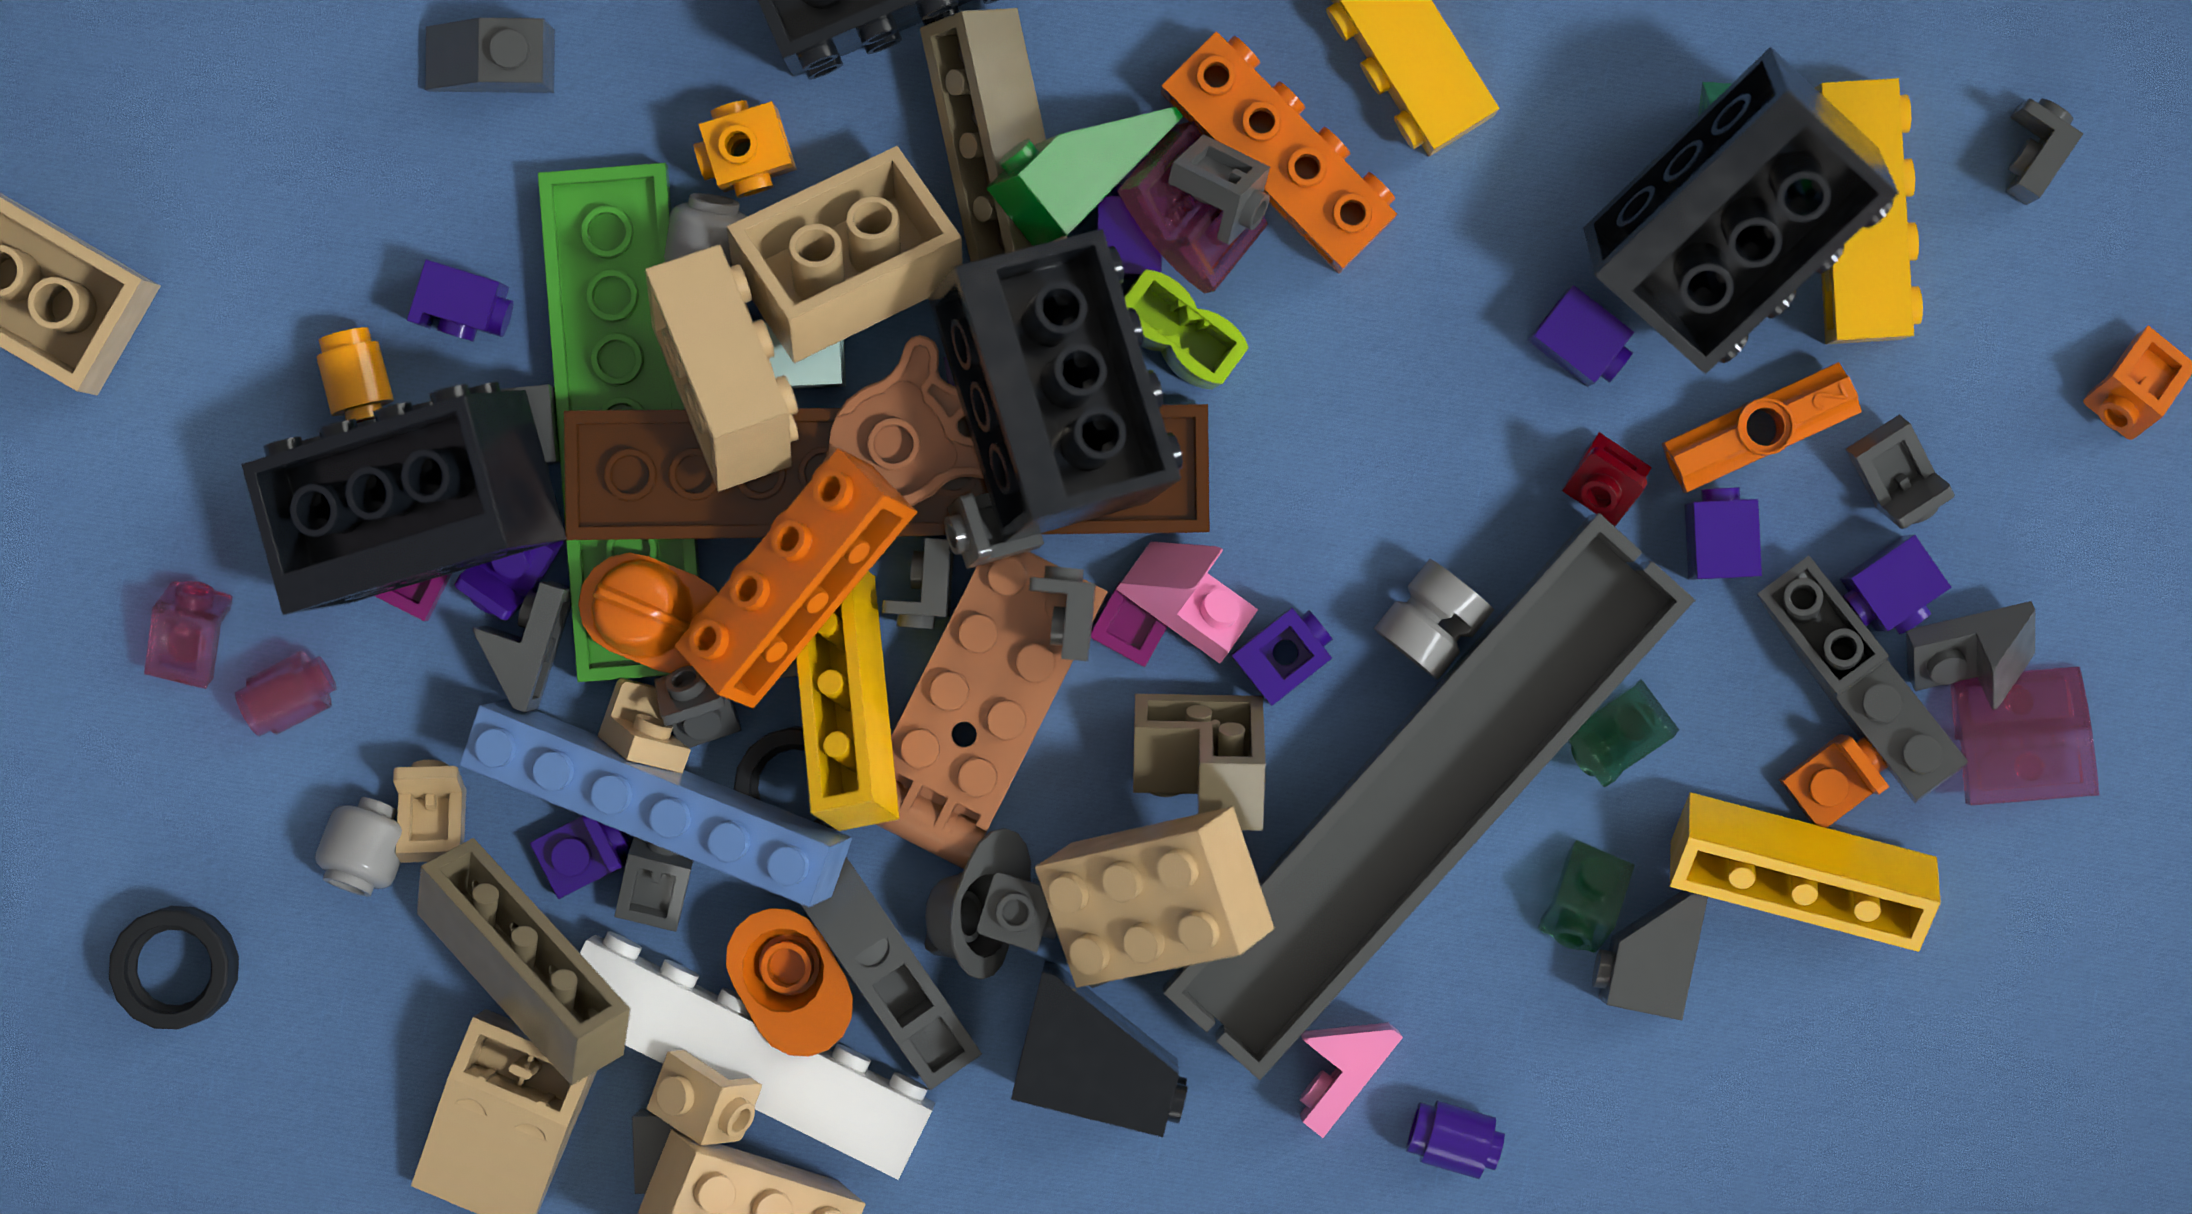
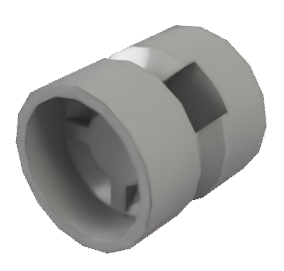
(1434, 618)

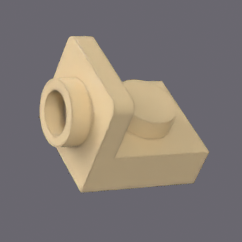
(637, 730)

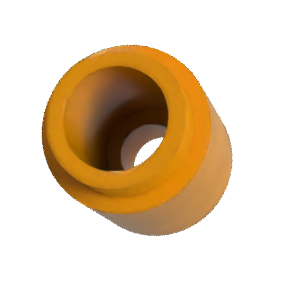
(353, 374)

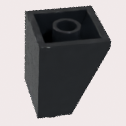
(1095, 1061)

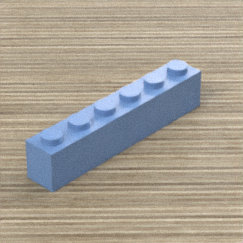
(657, 804)

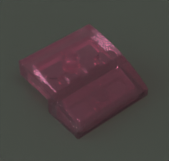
(1178, 223)
(2031, 744)

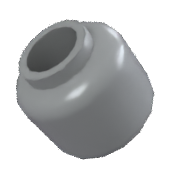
(701, 225)
(360, 847)

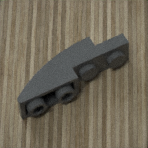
(1860, 679)
(892, 980)

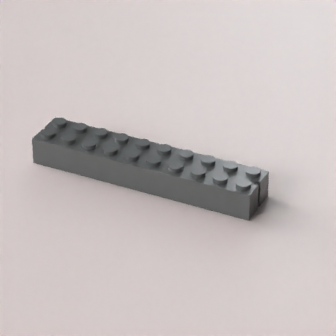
(1434, 789)

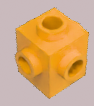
(765, 159)

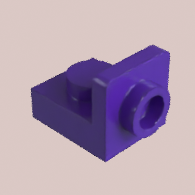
(504, 583)
(580, 854)

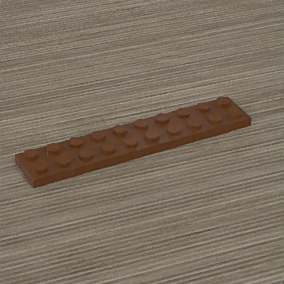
(649, 480)

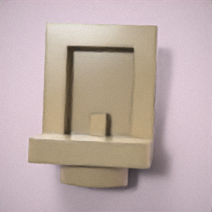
(429, 810)
(703, 1100)

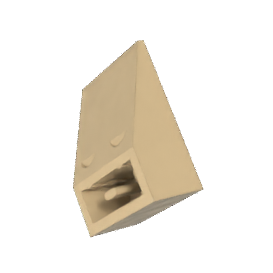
(499, 1122)

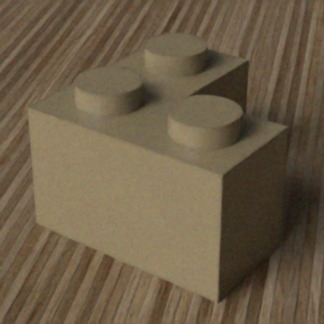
(1203, 749)

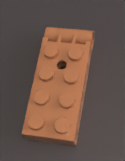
(985, 671)

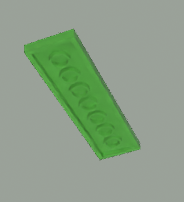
(597, 242)

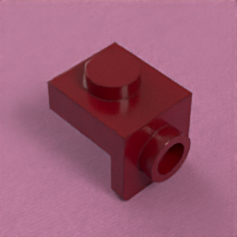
(1607, 479)

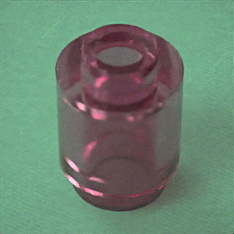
(286, 694)

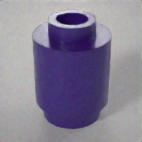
(1455, 1139)

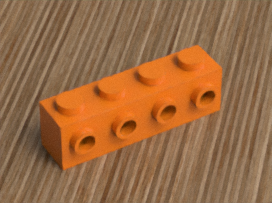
(1308, 169)
(795, 578)

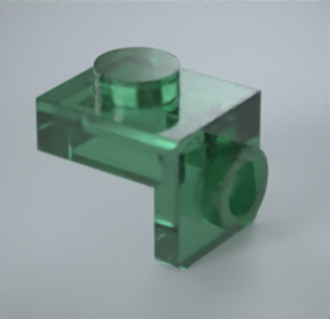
(1621, 733)
(1587, 898)

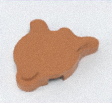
(908, 426)

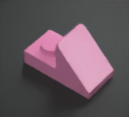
(1178, 591)
(1357, 1055)

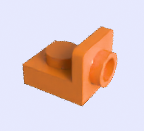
(2140, 384)
(1836, 779)

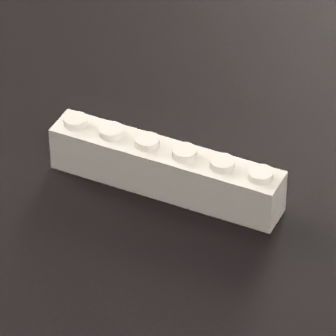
(819, 1095)

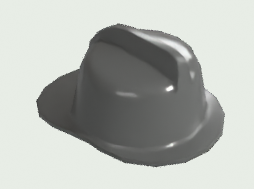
(959, 900)

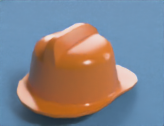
(642, 608)
(789, 982)

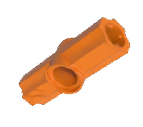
(1798, 413)

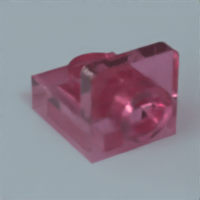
(186, 633)

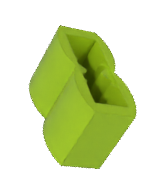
(1192, 340)

